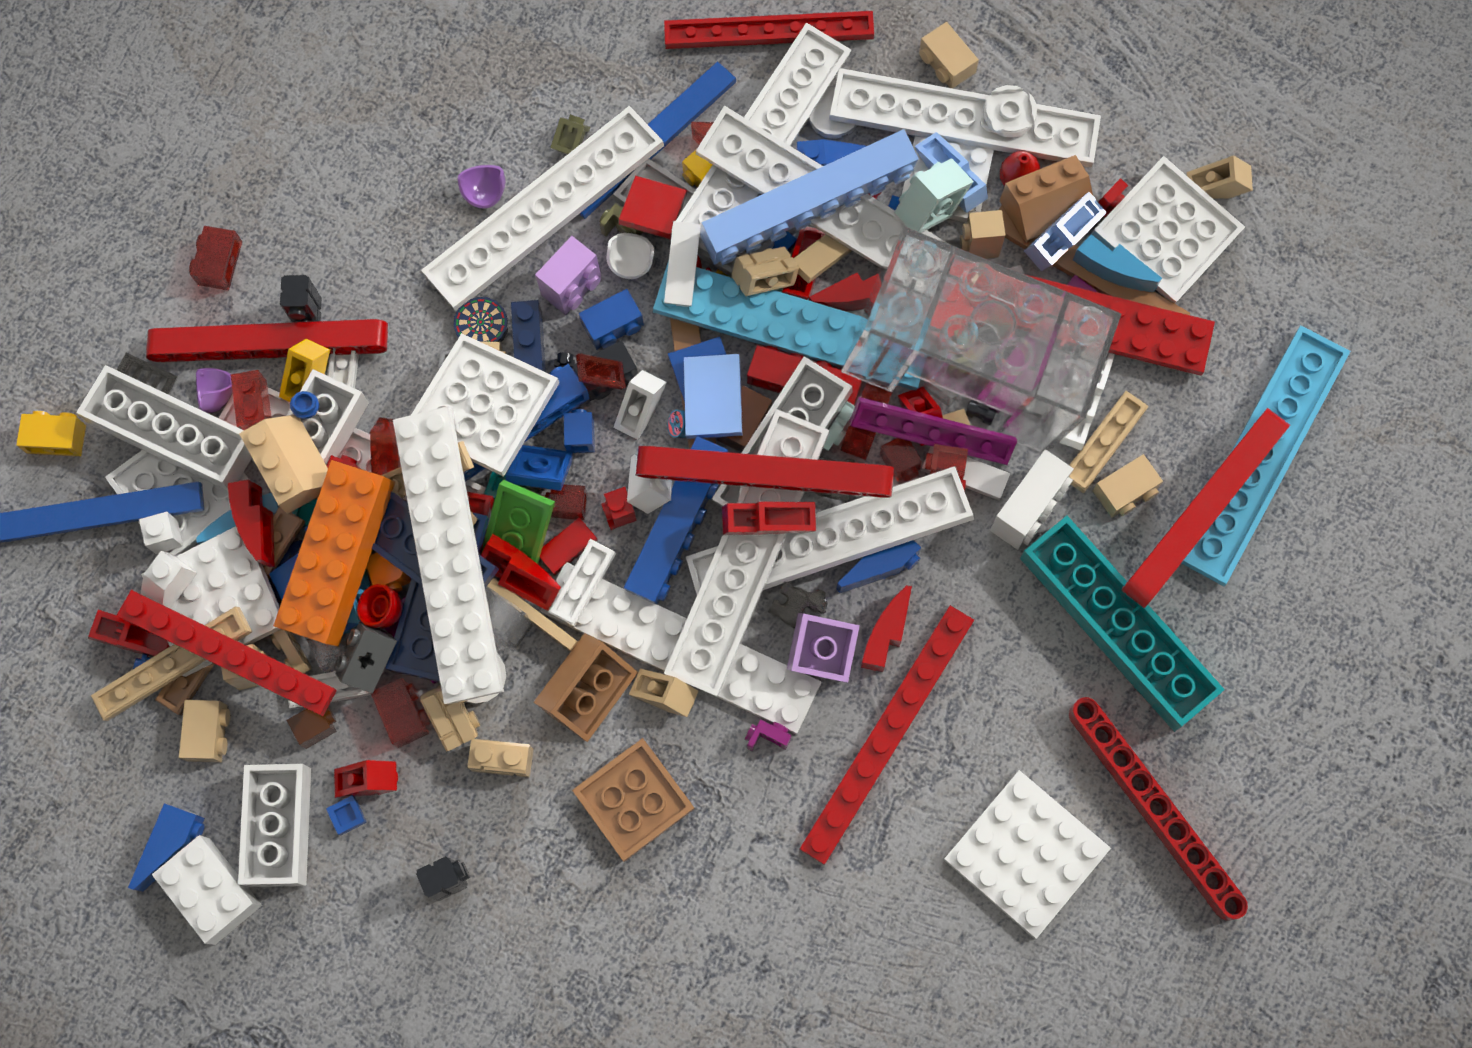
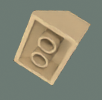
(286, 460)

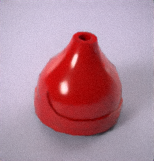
(1017, 165)
(379, 606)

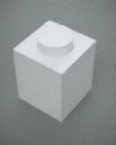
(161, 532)

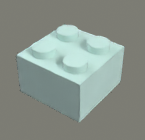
(933, 195)

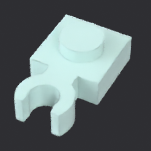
(836, 429)

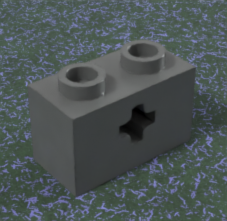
(367, 671)

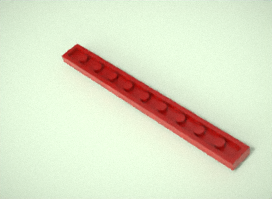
(886, 735)

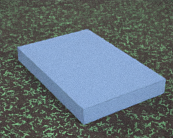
(712, 396)

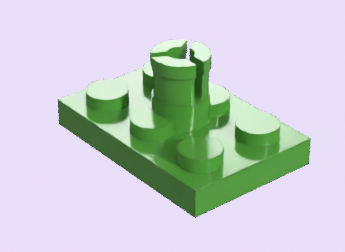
(520, 518)

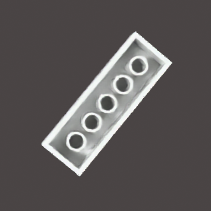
(809, 395)
(166, 427)

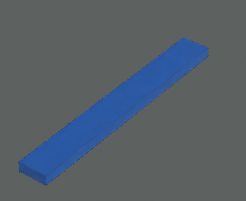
(681, 114)
(100, 511)

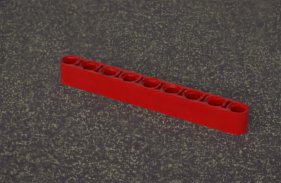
(264, 340)
(765, 471)
(1205, 508)
(1170, 813)

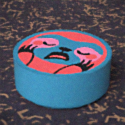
(676, 424)

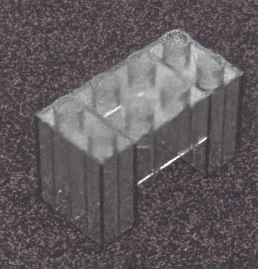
(983, 337)

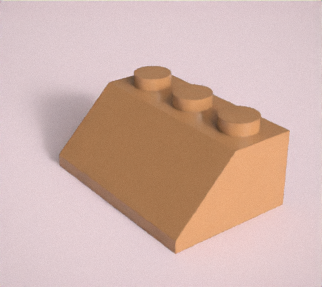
(1044, 196)
(586, 687)

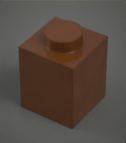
(312, 728)

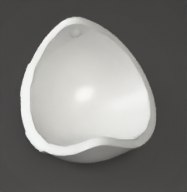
(629, 255)

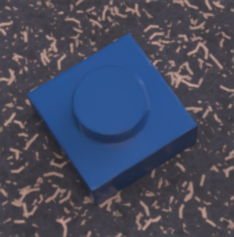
(346, 815)

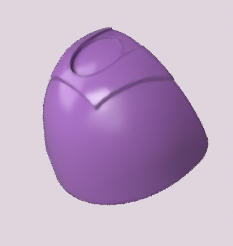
(482, 185)
(212, 389)

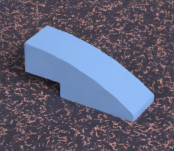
(937, 149)
(1065, 232)

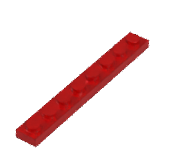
(765, 29)
(227, 653)

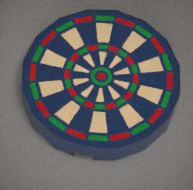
(481, 320)

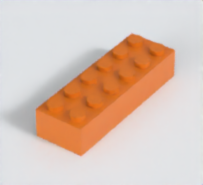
(334, 553)

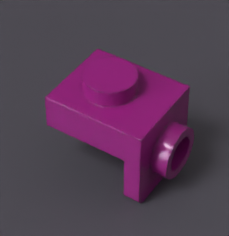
(774, 733)

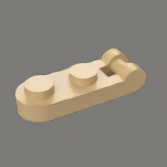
(295, 656)

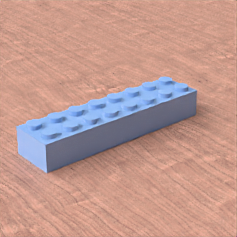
(808, 198)

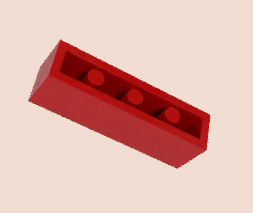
(773, 370)

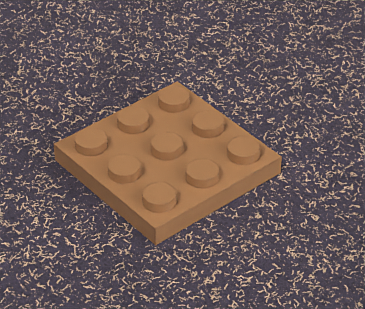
(633, 799)

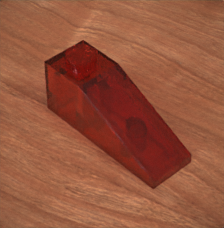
(858, 440)

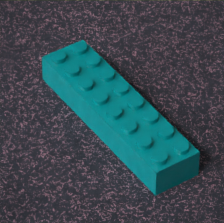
(1124, 631)

